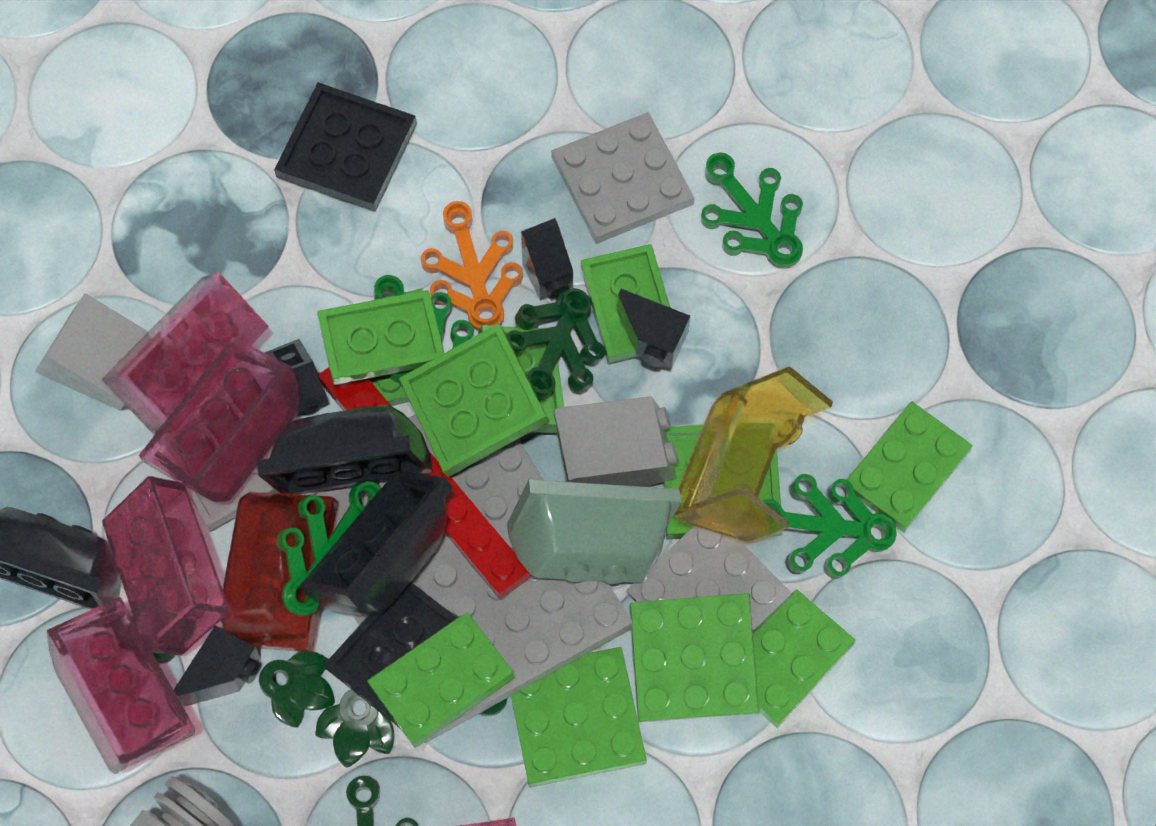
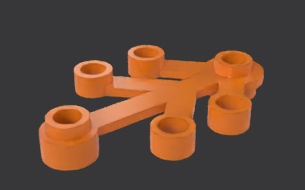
(473, 273)

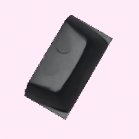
(344, 450)
(382, 546)
(57, 559)

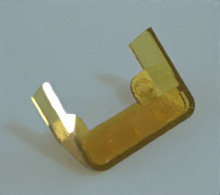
(736, 452)

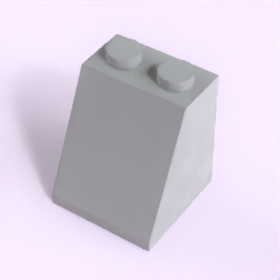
(89, 348)
(617, 442)

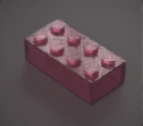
(181, 348)
(165, 566)

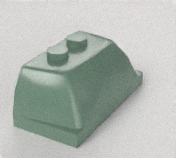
(591, 530)

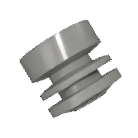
(189, 809)

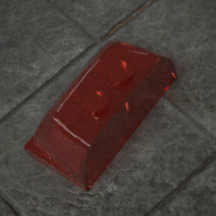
(260, 570)

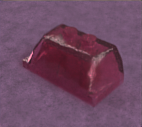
(225, 422)
(117, 686)

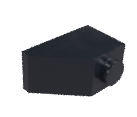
(546, 259)
(653, 328)
(309, 385)
(218, 668)

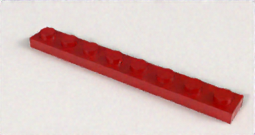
(465, 523)

